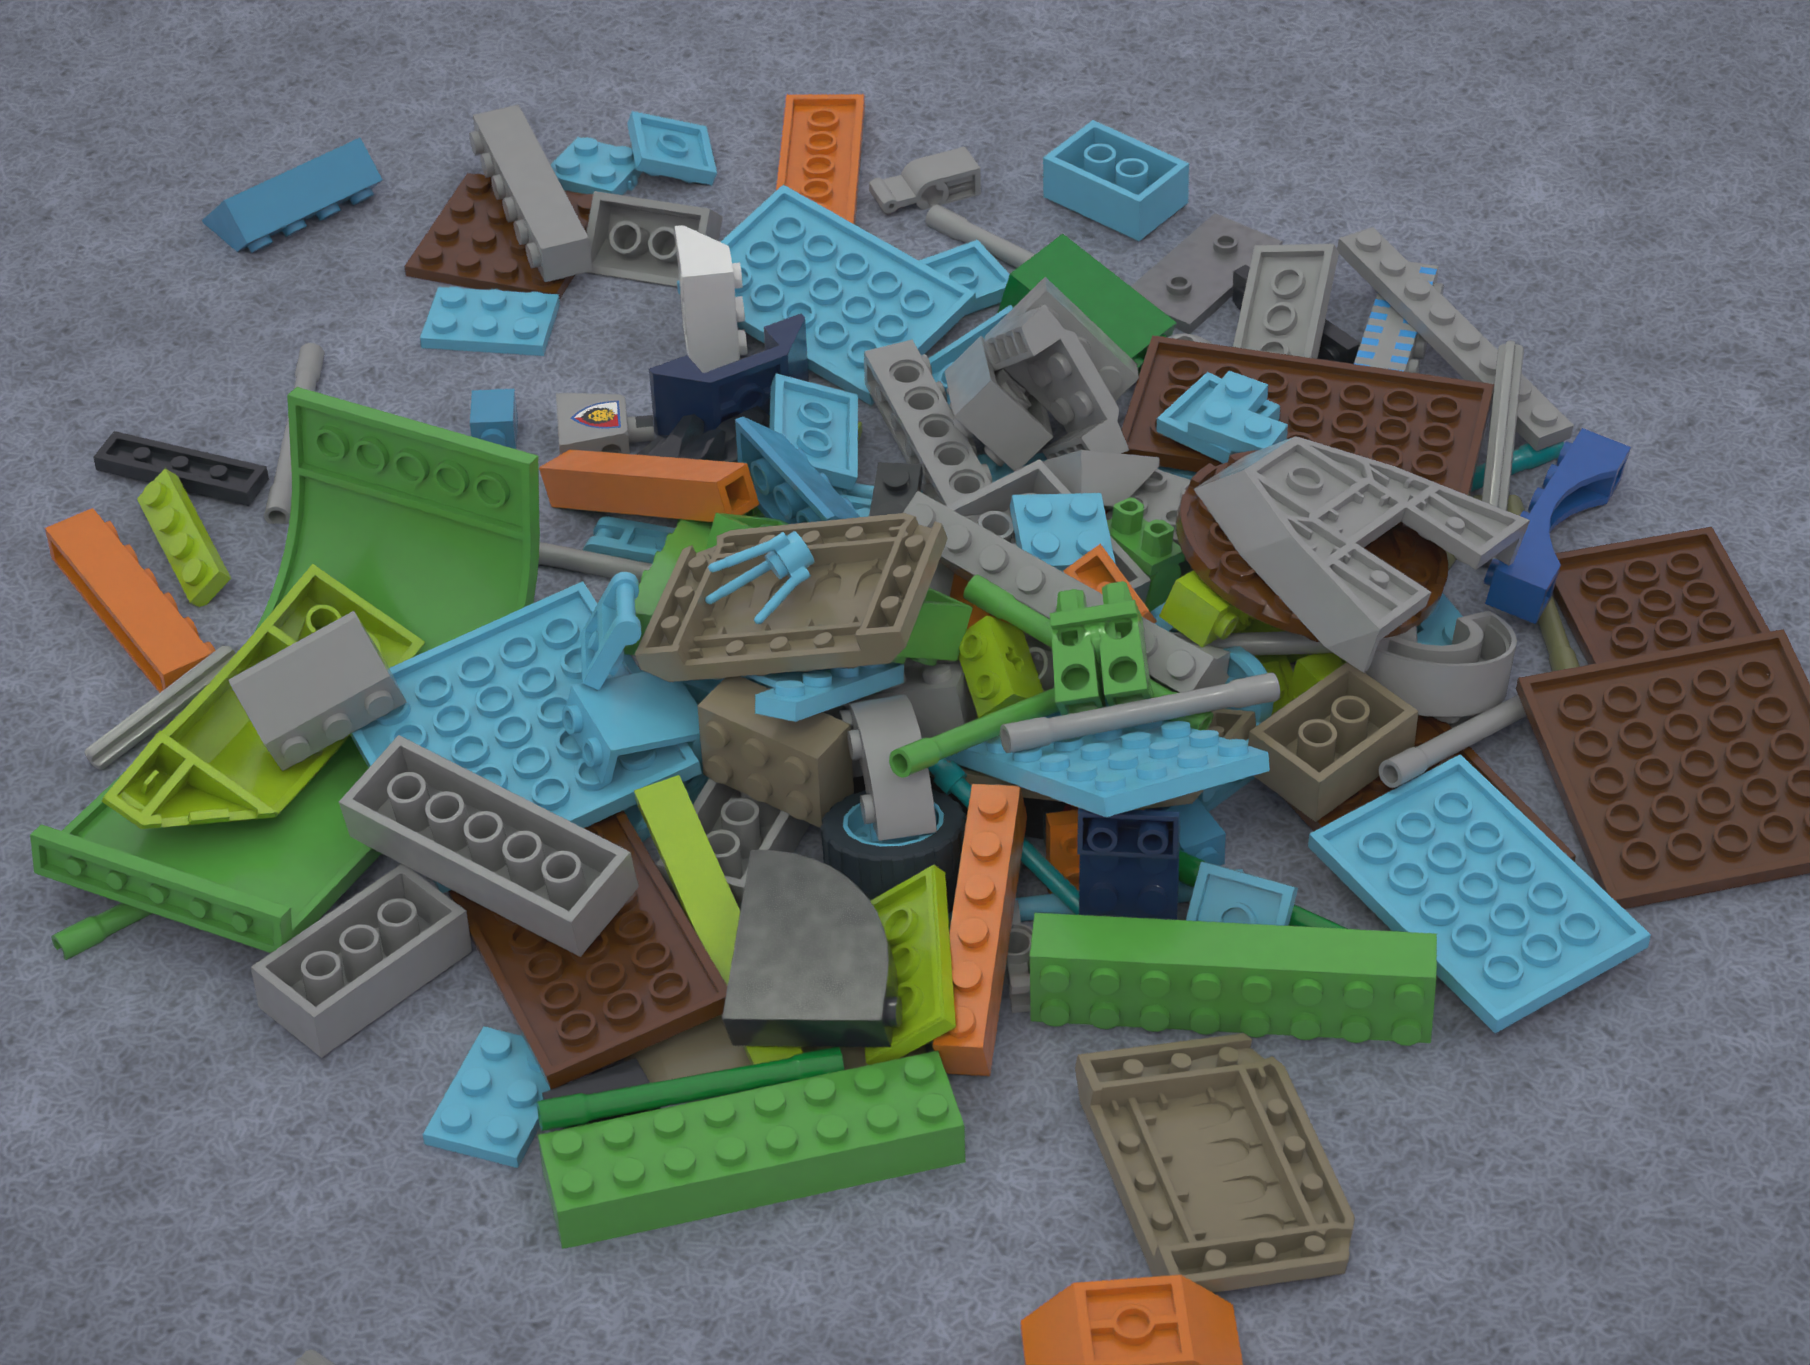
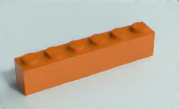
(126, 598)
(983, 925)

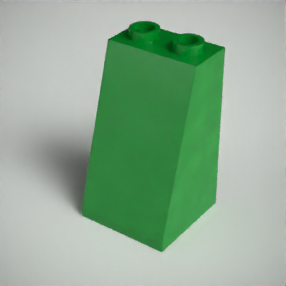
(1096, 291)

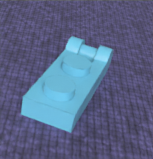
(627, 539)

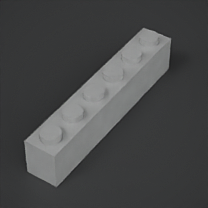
(530, 193)

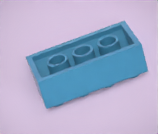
(294, 197)
(785, 479)

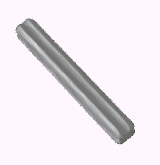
(157, 710)

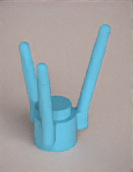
(786, 557)

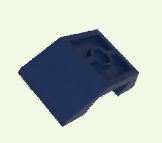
(724, 392)
(1129, 864)

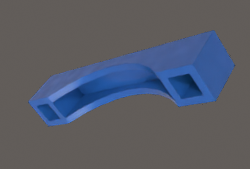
(1581, 479)

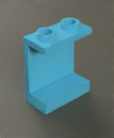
(630, 717)

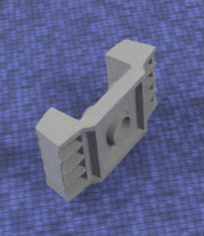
(1067, 378)

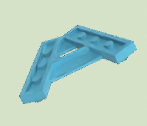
(808, 693)

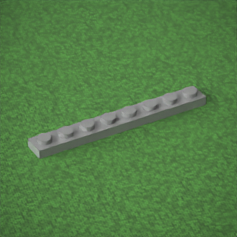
(1447, 330)

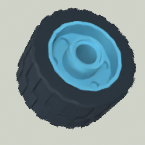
(884, 864)

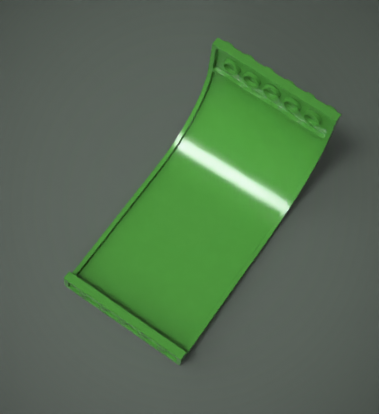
(426, 533)

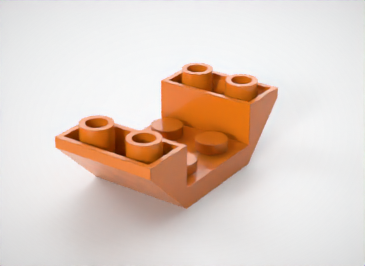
(1132, 1324)

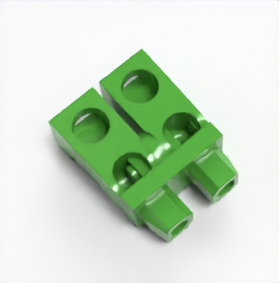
(1149, 547)
(1097, 635)

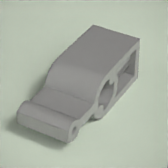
(930, 181)

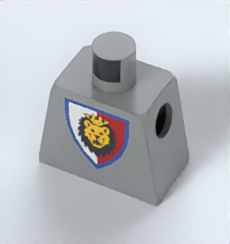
(599, 423)

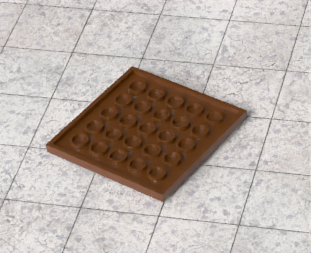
(1682, 765)

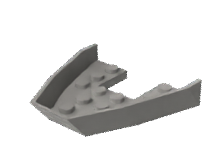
(1303, 527)

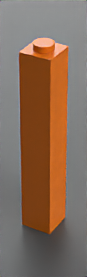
(648, 485)

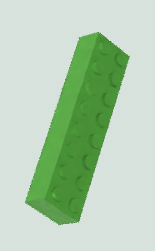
(1233, 978)
(751, 1149)

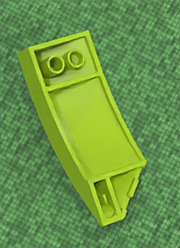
(211, 757)

